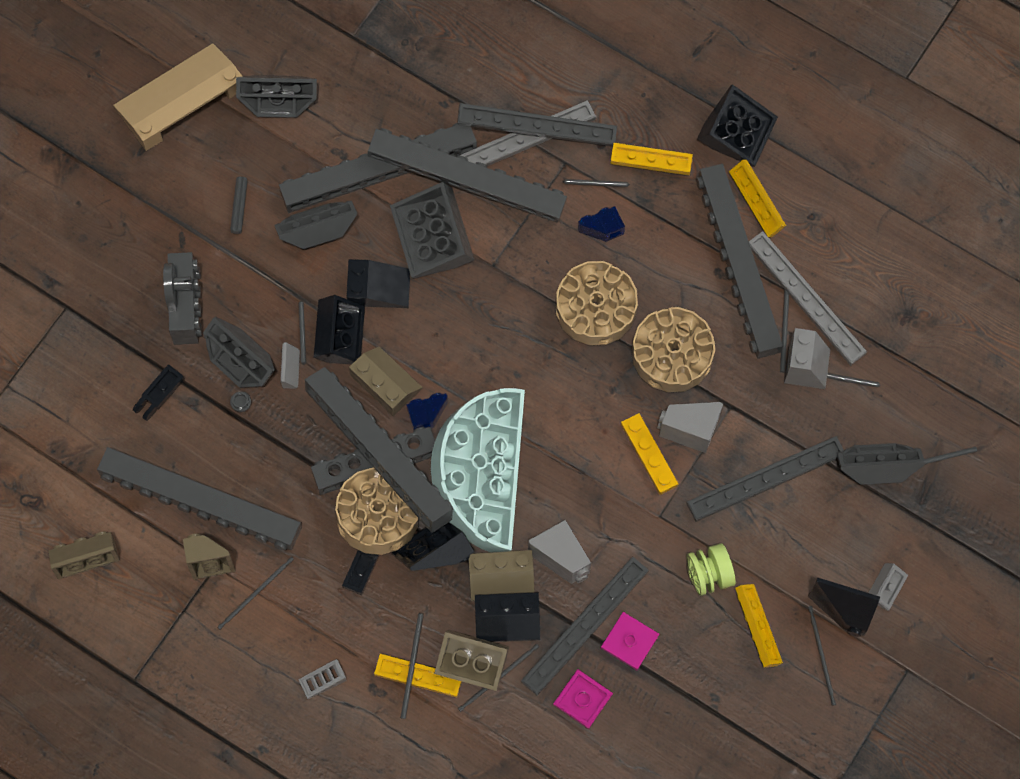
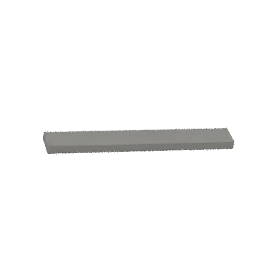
(518, 142)
(807, 298)

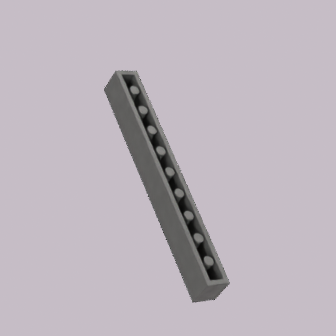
(365, 170)
(467, 175)
(740, 261)
(379, 449)
(199, 499)

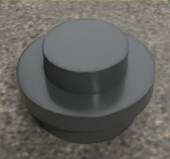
(240, 401)

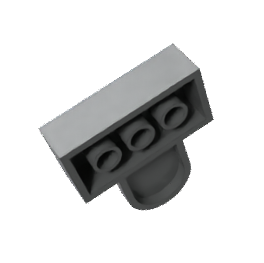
(182, 297)

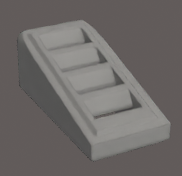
(319, 673)

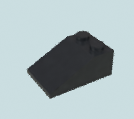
(378, 284)

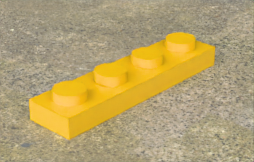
(651, 159)
(757, 198)
(649, 454)
(758, 625)
(423, 676)

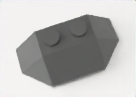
(276, 94)
(317, 224)
(237, 354)
(880, 462)

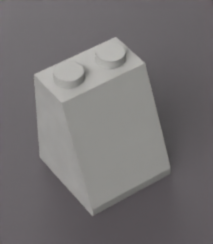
(807, 360)
(690, 424)
(561, 553)

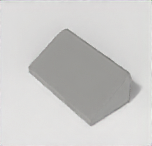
(290, 366)
(888, 585)

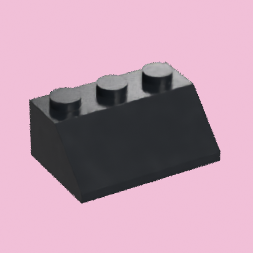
(338, 330)
(507, 617)

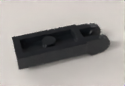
(159, 391)
(360, 572)

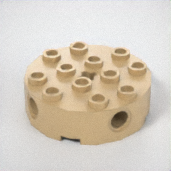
(615, 299)
(679, 368)
(364, 526)

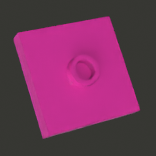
(630, 641)
(583, 699)

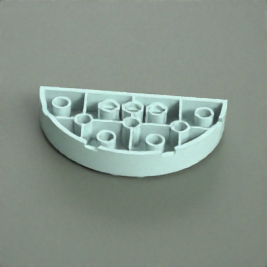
(478, 466)

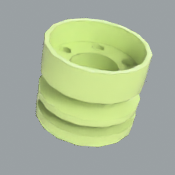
(714, 568)

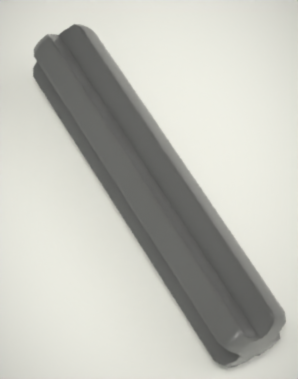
(238, 205)

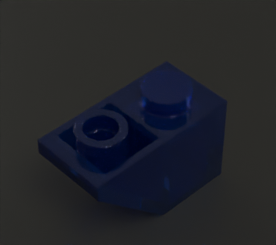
(603, 225)
(426, 411)

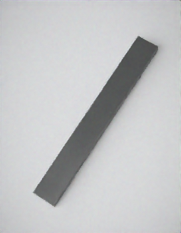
(536, 124)
(765, 479)
(584, 626)

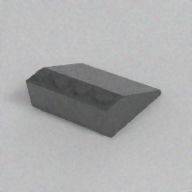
(432, 231)

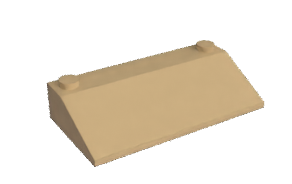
(177, 94)

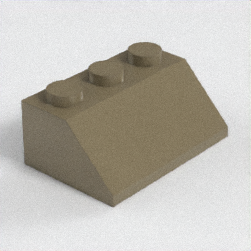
(384, 380)
(83, 555)
(206, 557)
(501, 573)
(471, 660)

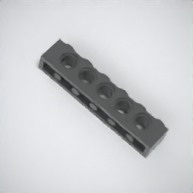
(328, 483)

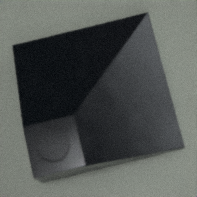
(738, 126)
(435, 549)
(845, 605)

